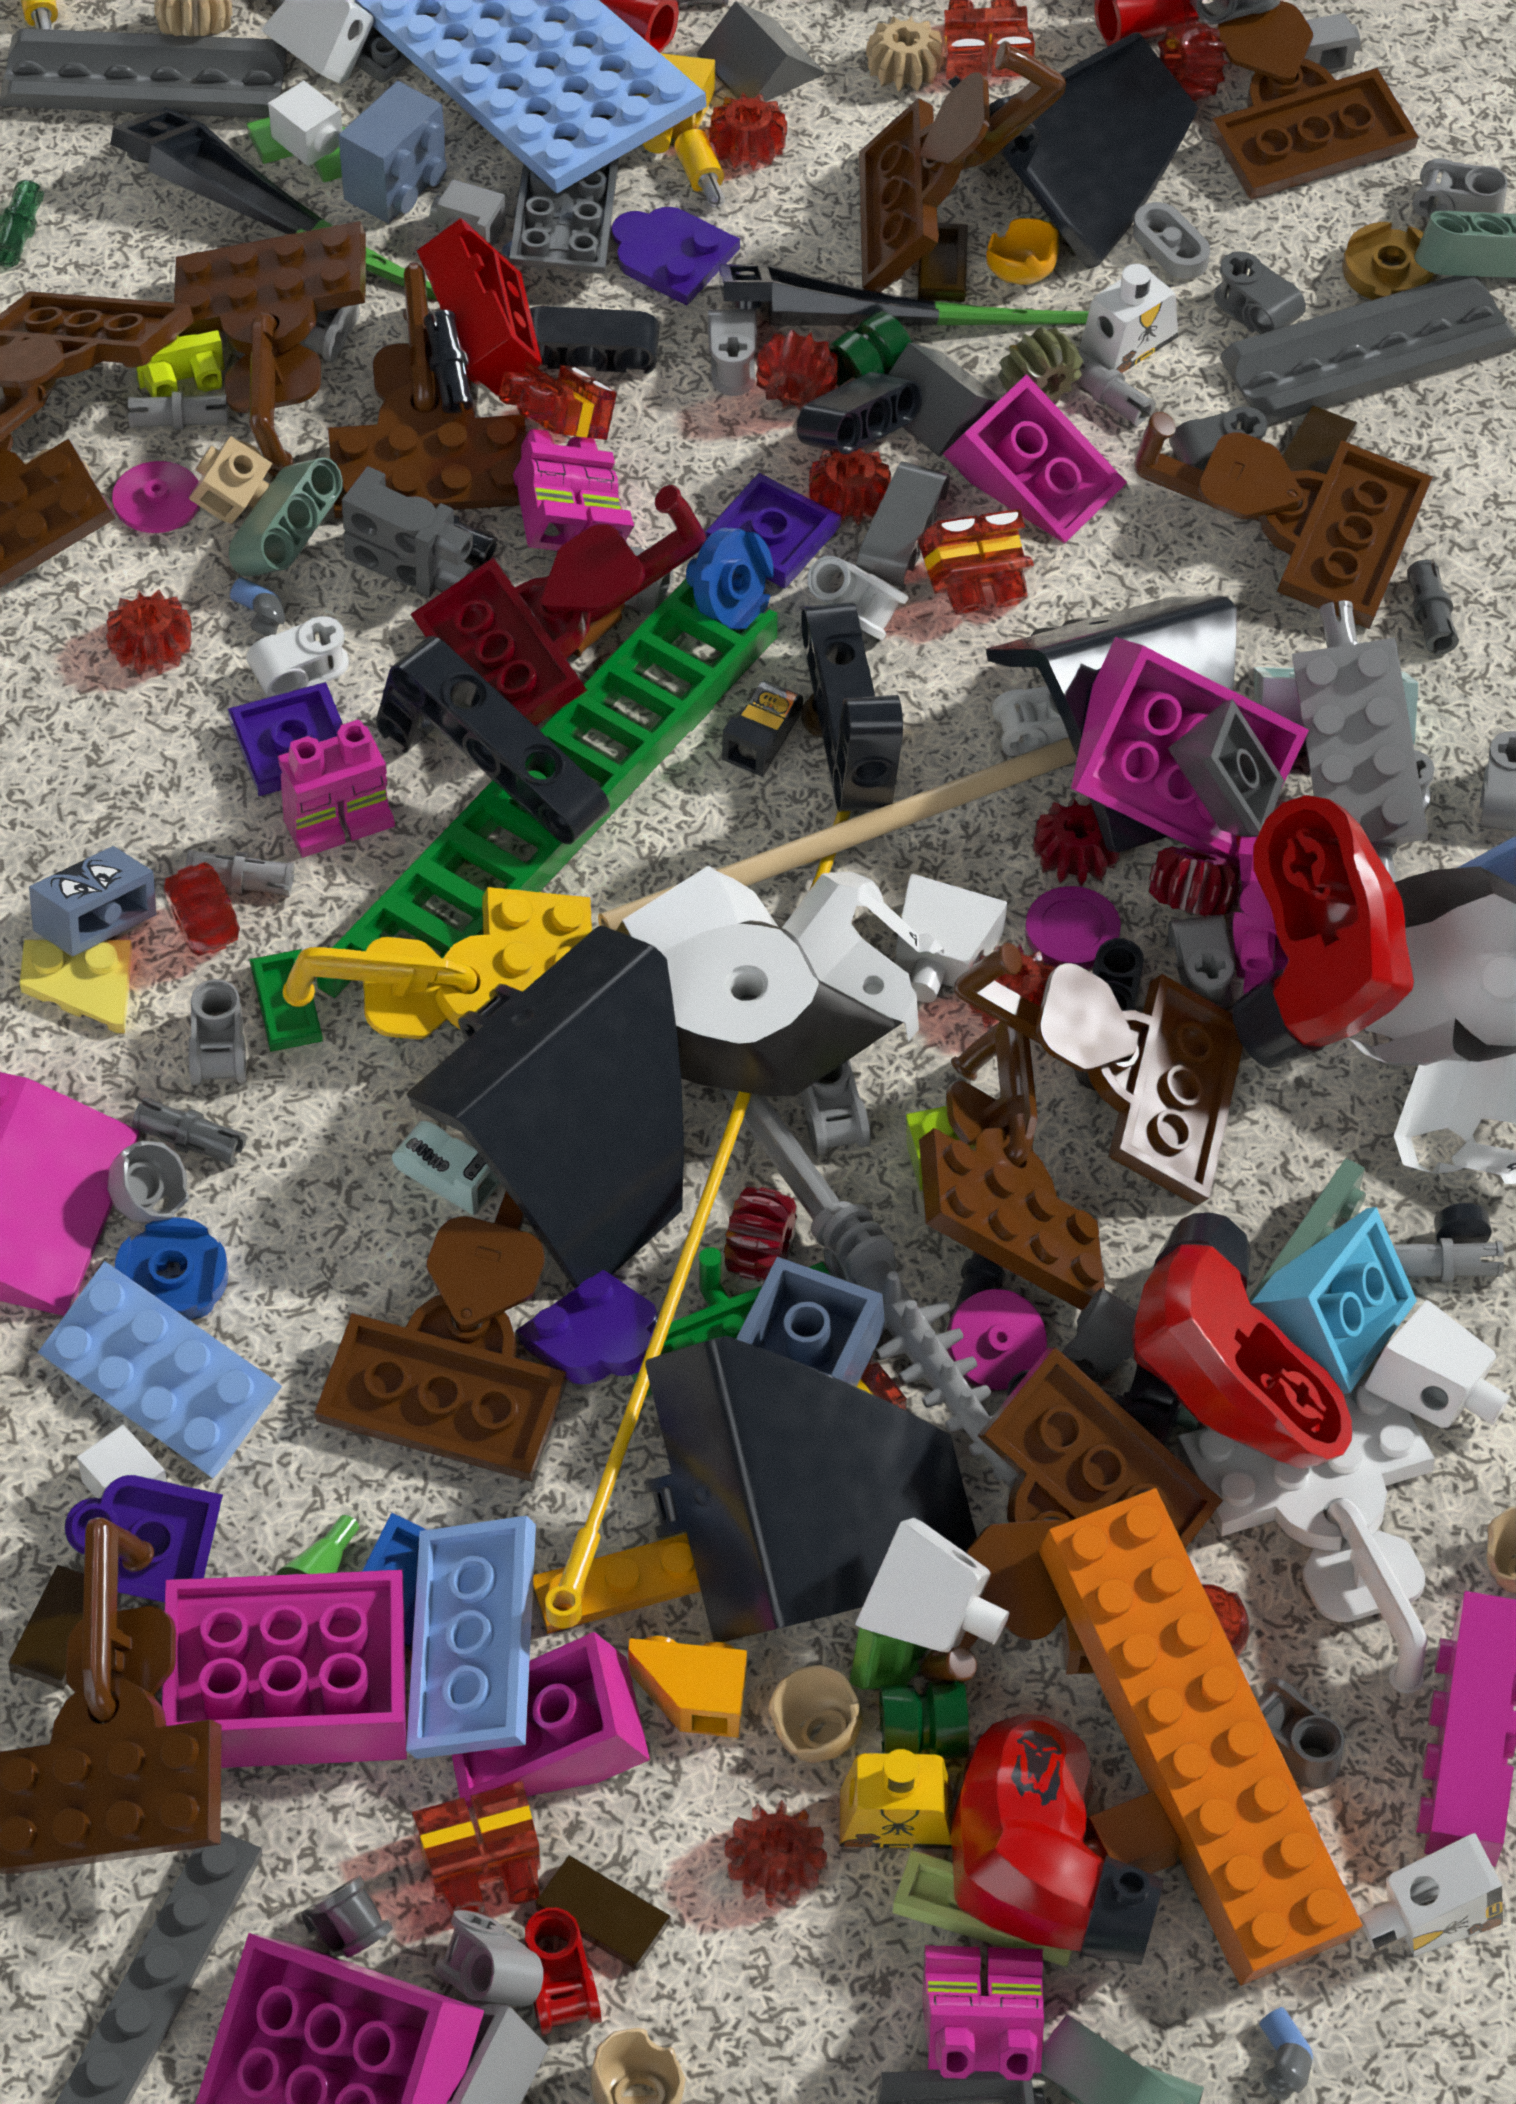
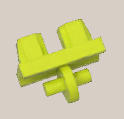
(184, 358)

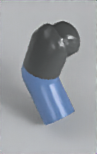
(261, 600)
(1292, 2058)

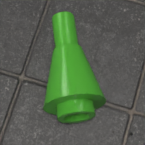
(326, 1553)

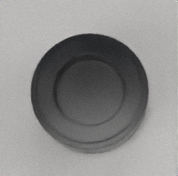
(1463, 1224)

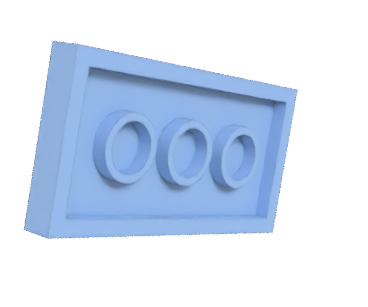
(160, 1369)
(471, 1638)

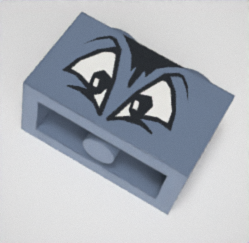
(92, 900)

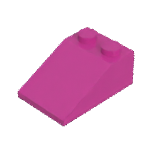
(1036, 462)
(577, 1727)

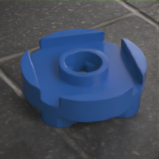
(725, 597)
(190, 1246)

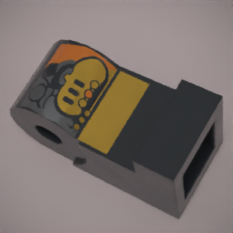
(761, 727)

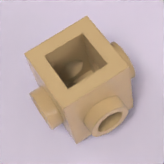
(230, 479)

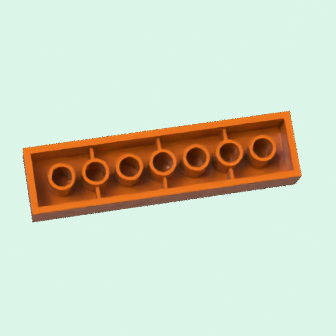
(1199, 1736)

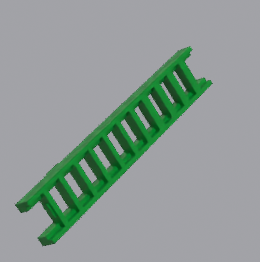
(619, 676)

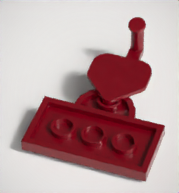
(528, 631)

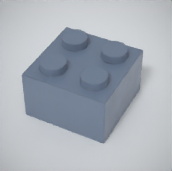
(393, 152)
(816, 1320)

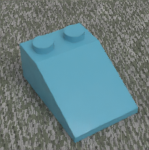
(1341, 1298)

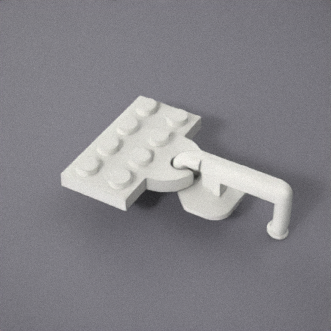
(1352, 1564)

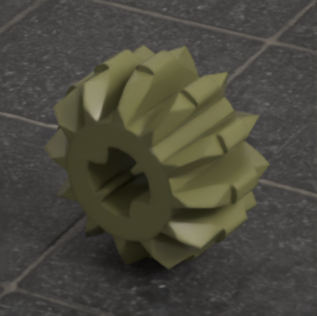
(1046, 358)

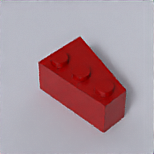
(486, 300)

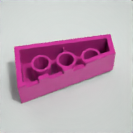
(1474, 1728)

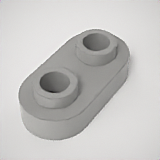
(1179, 247)

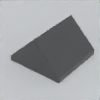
(757, 55)
(949, 397)
(1229, 770)

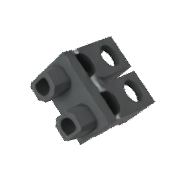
(403, 536)

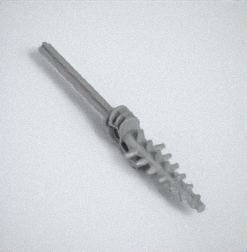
(865, 1256)

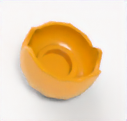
(1024, 252)

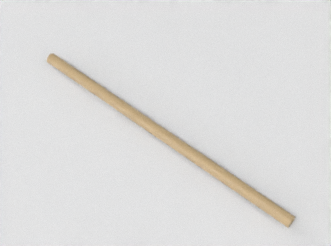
(879, 821)

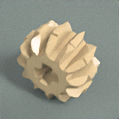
(193, 16)
(905, 53)

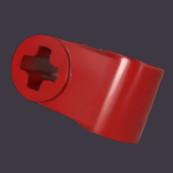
(568, 1983)

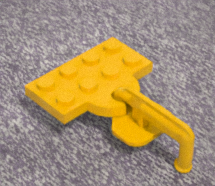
(416, 991)

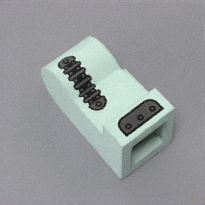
(445, 1166)

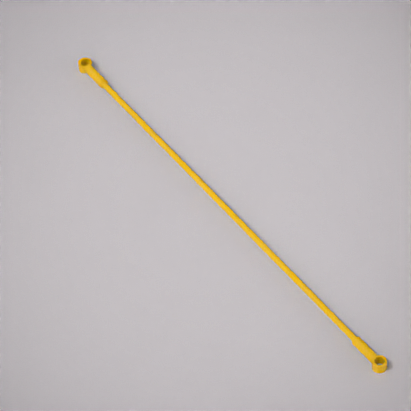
(588, 1536)

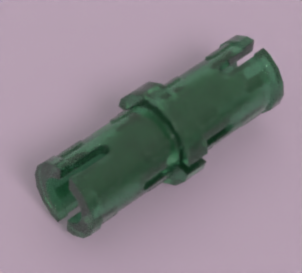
(19, 221)

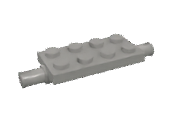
(1361, 733)

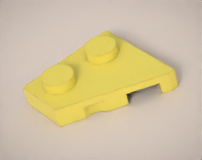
(84, 984)

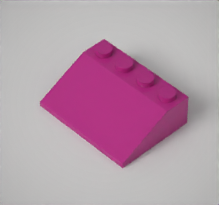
(1132, 719)
(51, 1191)
(292, 1666)
(333, 2034)

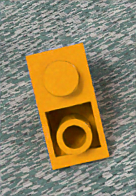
(691, 1683)

